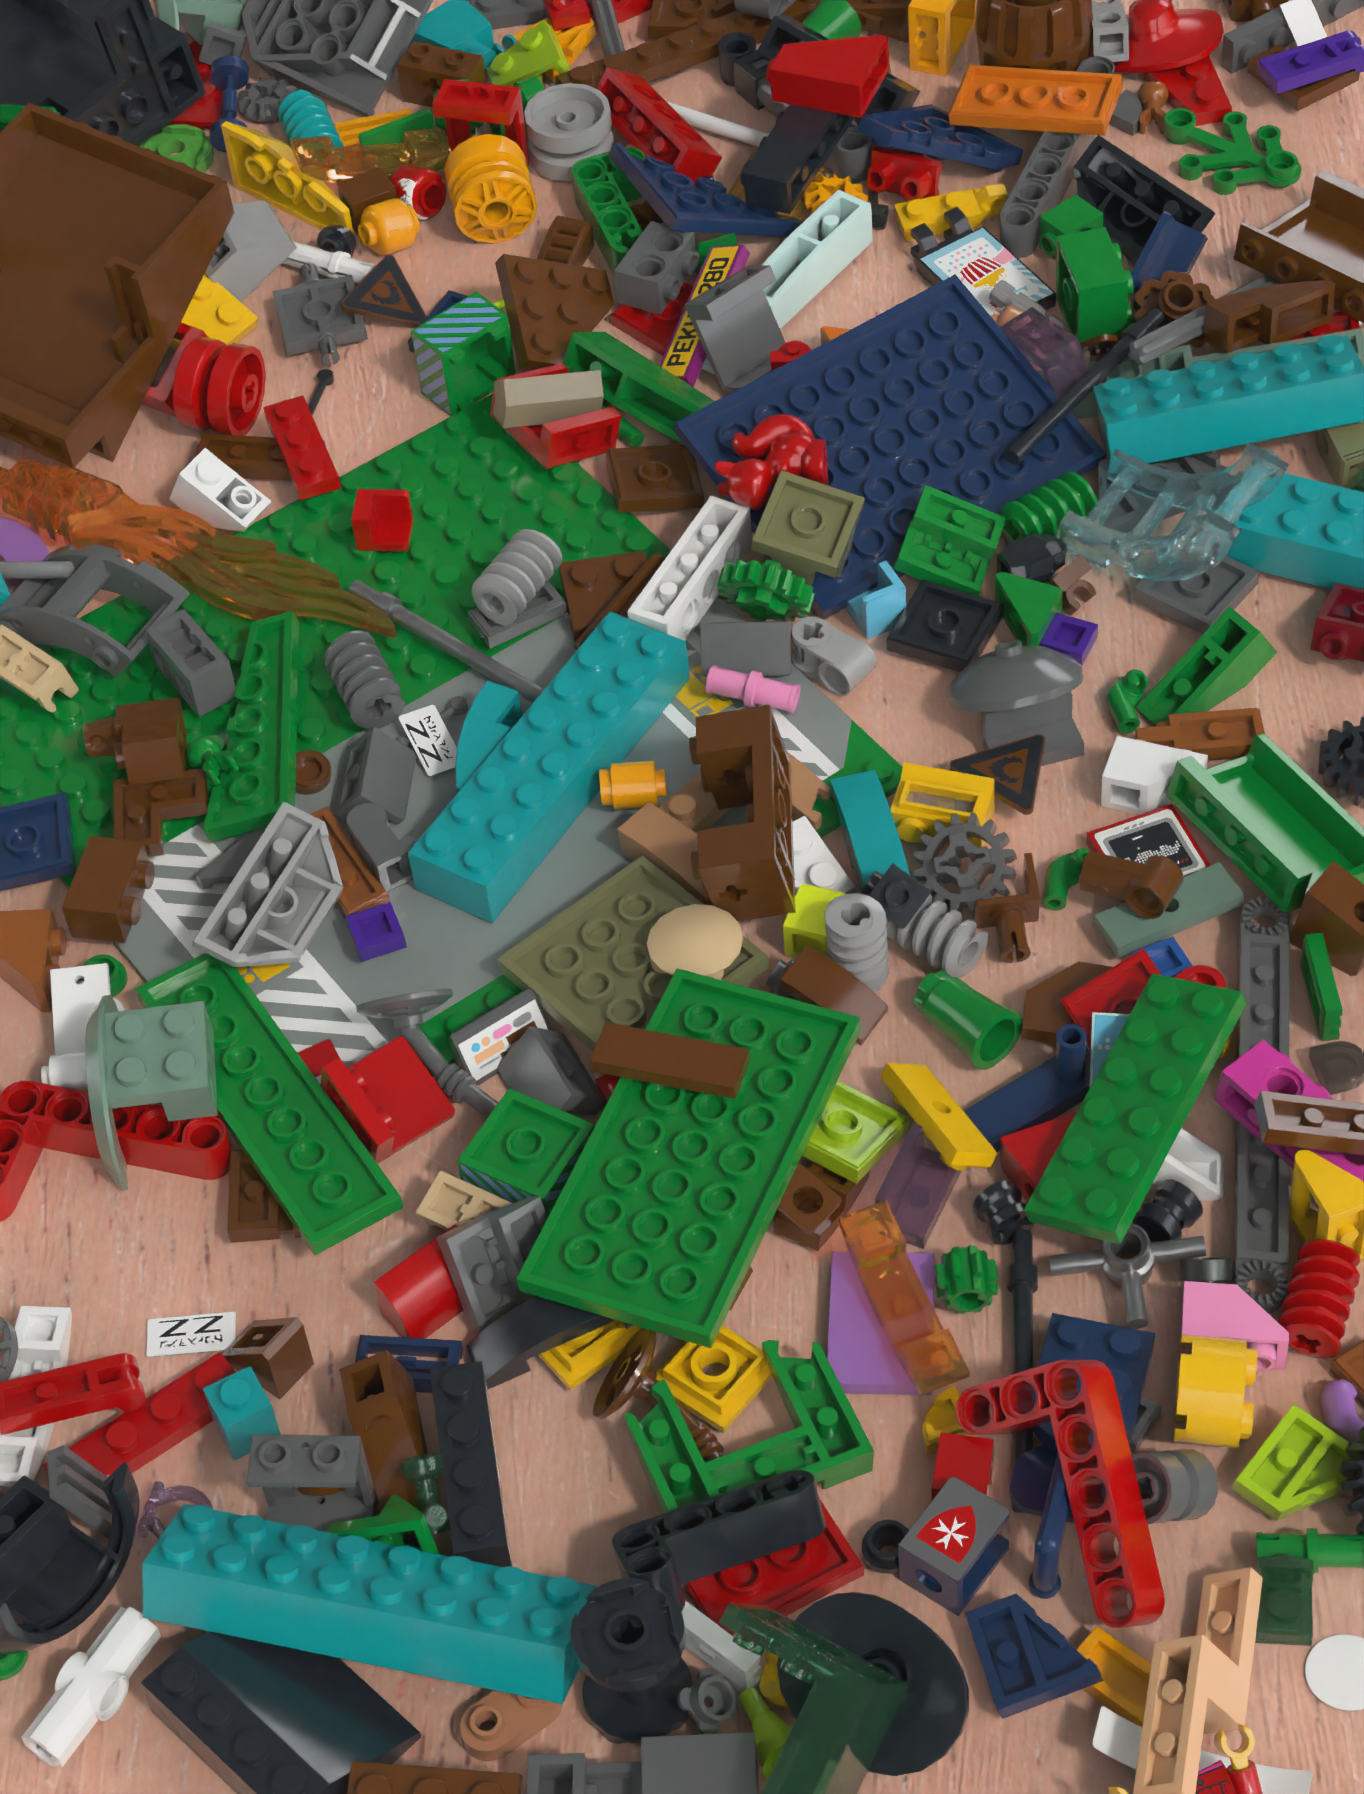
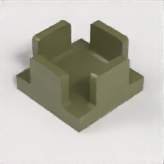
(808, 526)

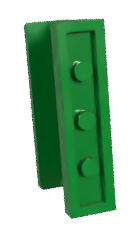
(1269, 820)

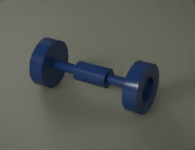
(229, 75)

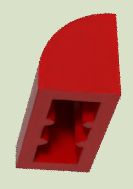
(419, 1293)

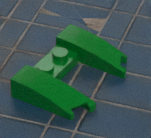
(824, 1441)

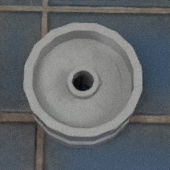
(566, 126)

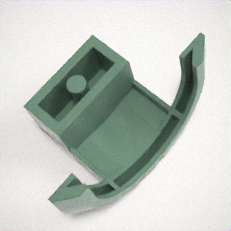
(197, 14)
(145, 1060)

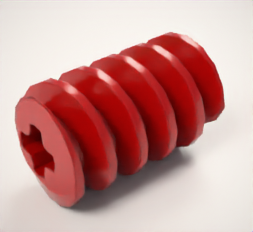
(1320, 1297)

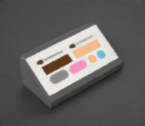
(487, 1040)

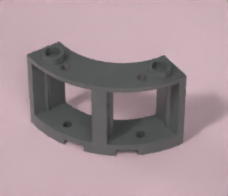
(48, 608)

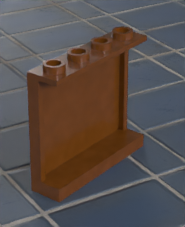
(1315, 243)

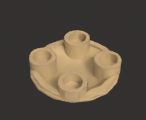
(695, 940)

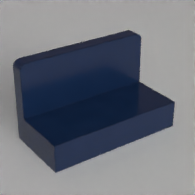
(1167, 249)

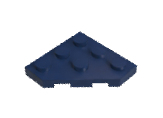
(929, 132)

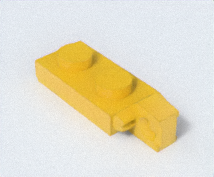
(974, 203)

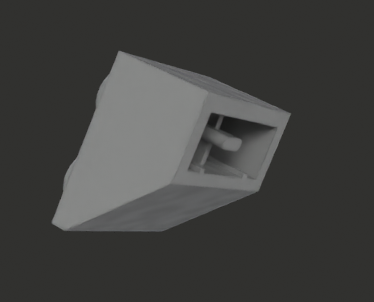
(249, 248)

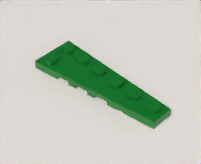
(260, 733)

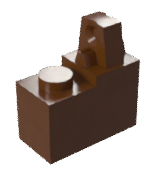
(144, 738)

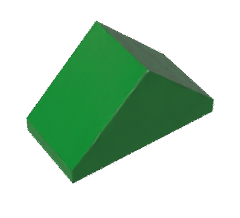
(1027, 606)

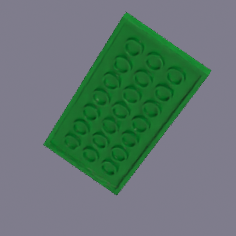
(689, 1179)

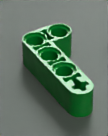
(602, 200)

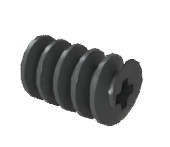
(363, 680)

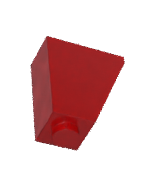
(830, 73)

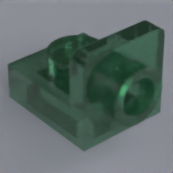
(1285, 1600)

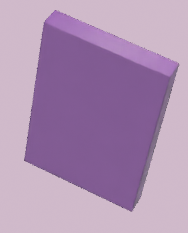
(855, 1338)

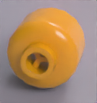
(388, 226)

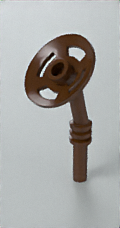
(634, 1378)

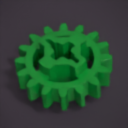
(765, 590)

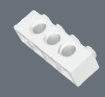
(690, 573)

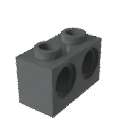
(655, 268)
(191, 662)

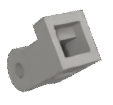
(1110, 31)

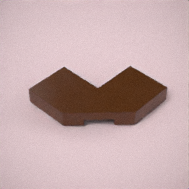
(1042, 1006)

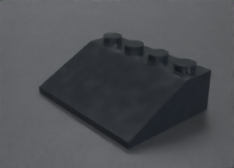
(274, 1715)

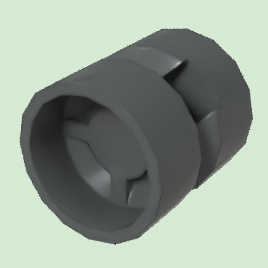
(1175, 1484)

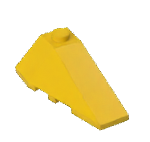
(271, 173)

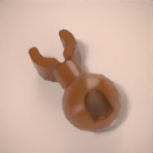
(1153, 97)

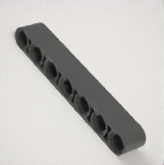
(1044, 178)

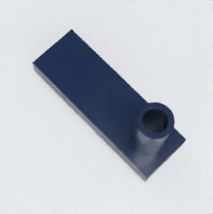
(1039, 1093)

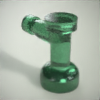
(422, 1472)

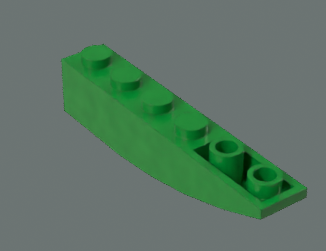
(634, 381)

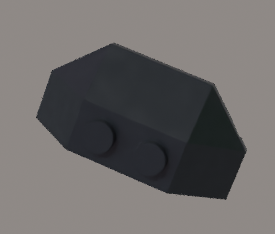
(1132, 196)

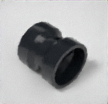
(1170, 1211)

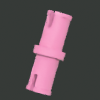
(753, 688)

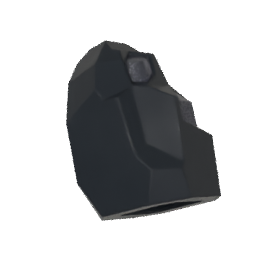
(1033, 557)

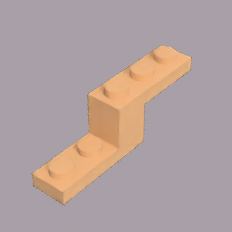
(1199, 1684)

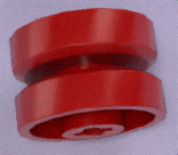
(219, 386)

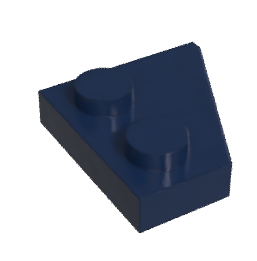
(1026, 1657)

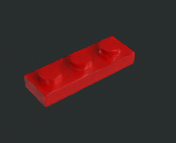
(302, 447)

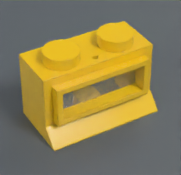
(936, 794)

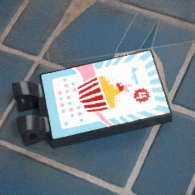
(976, 260)

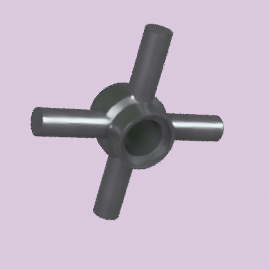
(1129, 1273)

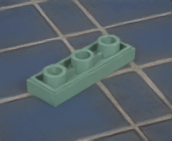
(1197, 900)

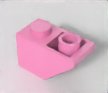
(1233, 1314)

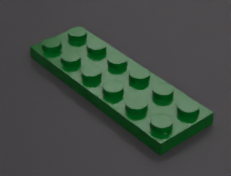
(1135, 1108)

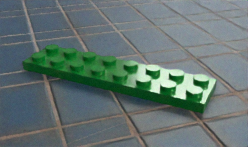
(280, 1109)

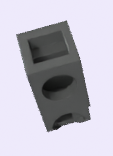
(379, 845)

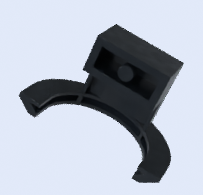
(52, 1569)

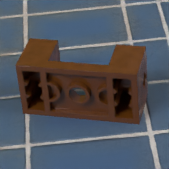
(750, 863)

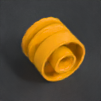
(490, 188)

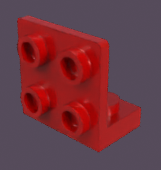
(387, 1098)

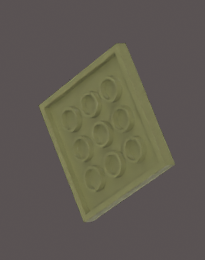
(595, 956)

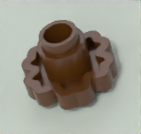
(1174, 297)

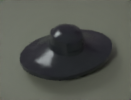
(901, 1644)

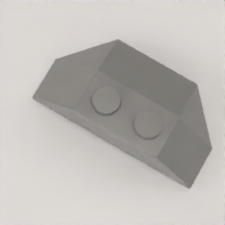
(276, 895)

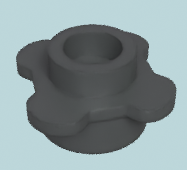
(721, 1697)

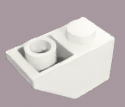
(217, 494)
(1140, 775)

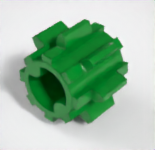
(966, 1279)

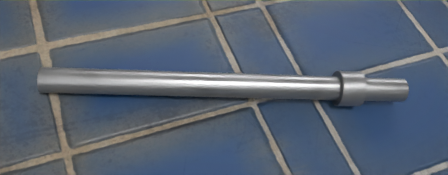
(395, 610)

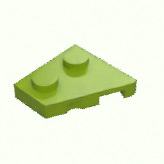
(530, 56)

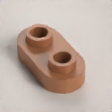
(516, 1721)

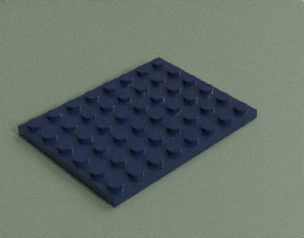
(905, 405)

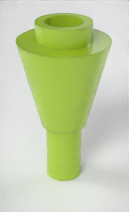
(769, 1728)

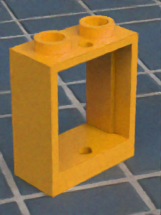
(946, 29)

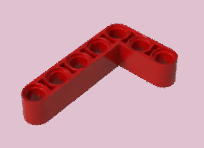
(61, 1120)
(1084, 1473)

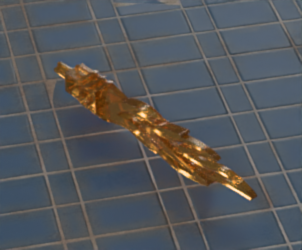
(101, 514)

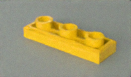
(942, 1118)

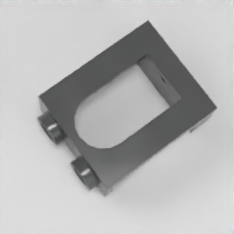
(282, 1464)

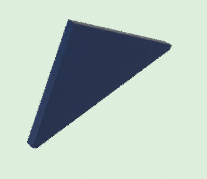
(699, 204)

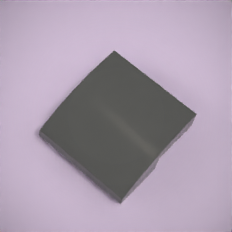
(488, 1257)

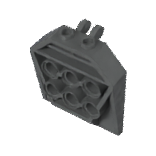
(333, 46)

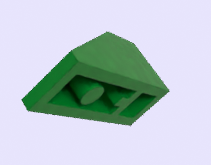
(1210, 670)

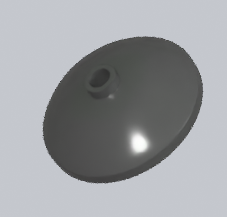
(1014, 678)

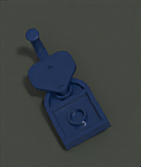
(1038, 1476)

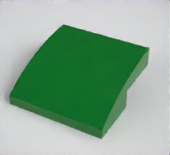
(949, 541)

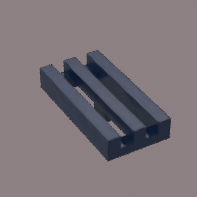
(413, 1347)

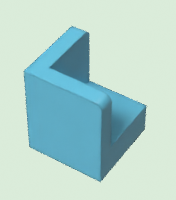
(880, 607)

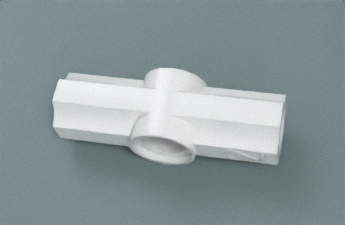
(91, 1687)

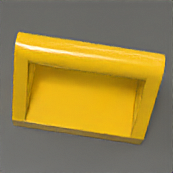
(1338, 1198)

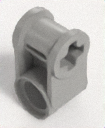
(833, 658)

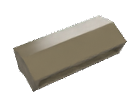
(546, 398)

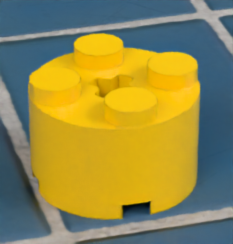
(1212, 1391)

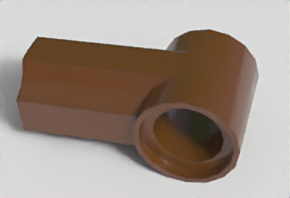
(1144, 886)

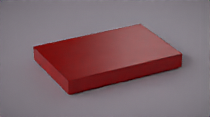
(781, 1579)

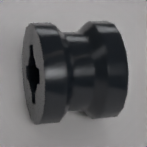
(1002, 1210)

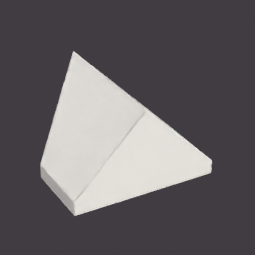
(1194, 1166)

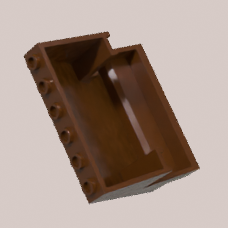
(92, 277)

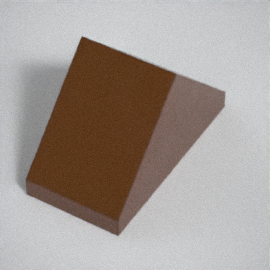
(275, 1352)

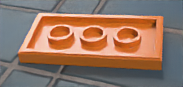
(1036, 100)

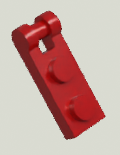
(70, 1392)

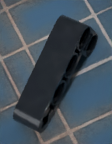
(720, 1532)

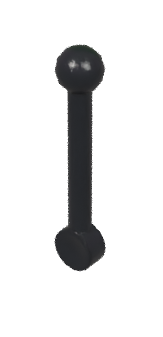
(325, 378)

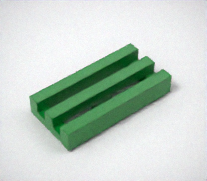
(1321, 987)

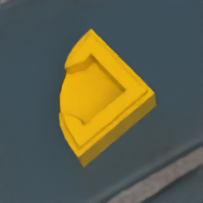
(942, 1419)

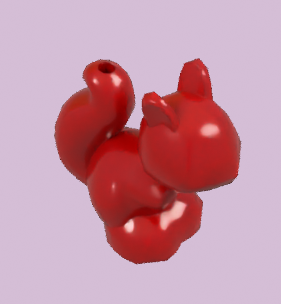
(788, 448)

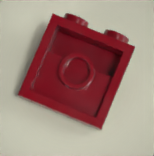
(1340, 624)

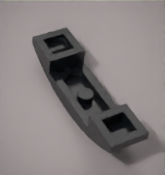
(527, 1333)

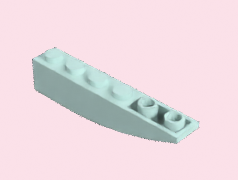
(816, 254)

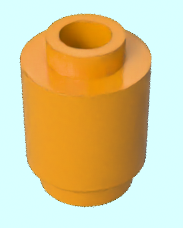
(632, 784)

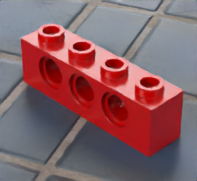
(655, 126)

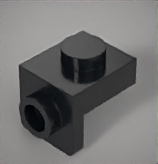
(897, 894)

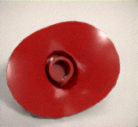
(1168, 36)

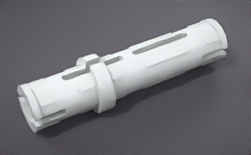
(329, 263)

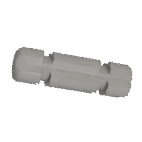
(1003, 295)

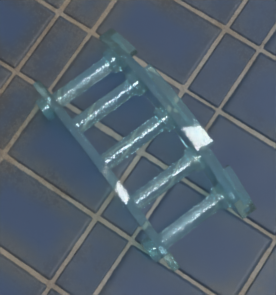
(1199, 537)

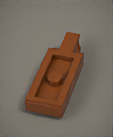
(1209, 733)

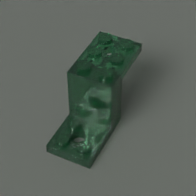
(842, 1713)

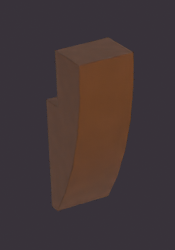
(1268, 314)

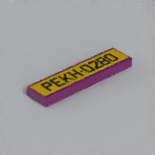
(685, 352)

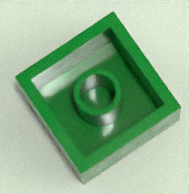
(1092, 284)

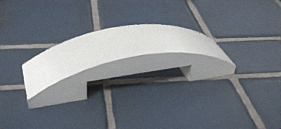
(42, 1346)

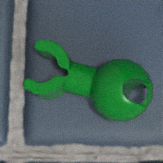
(206, 754)

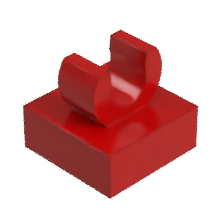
(566, 13)

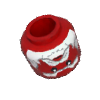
(421, 189)

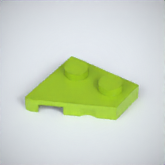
(1294, 1466)

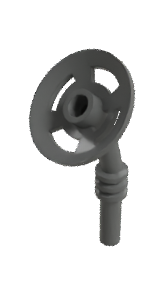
(407, 1013)

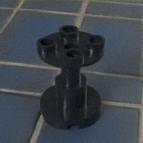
(631, 1652)

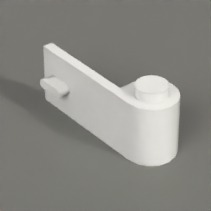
(71, 1009)

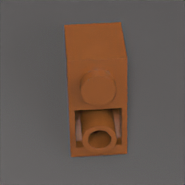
(29, 951)

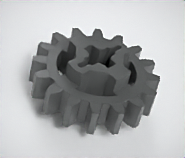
(984, 862)

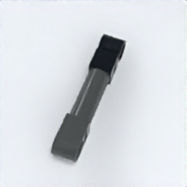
(746, 71)

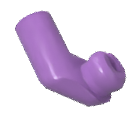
(1340, 1409)

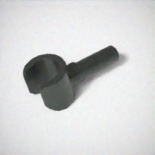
(879, 211)

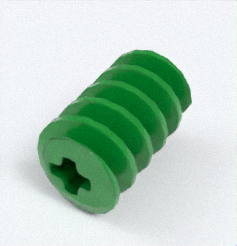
(1047, 506)

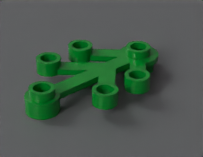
(1277, 168)

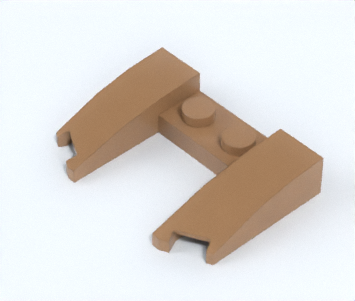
(670, 832)

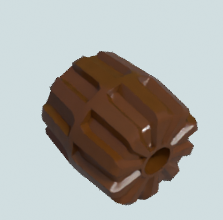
(1034, 33)

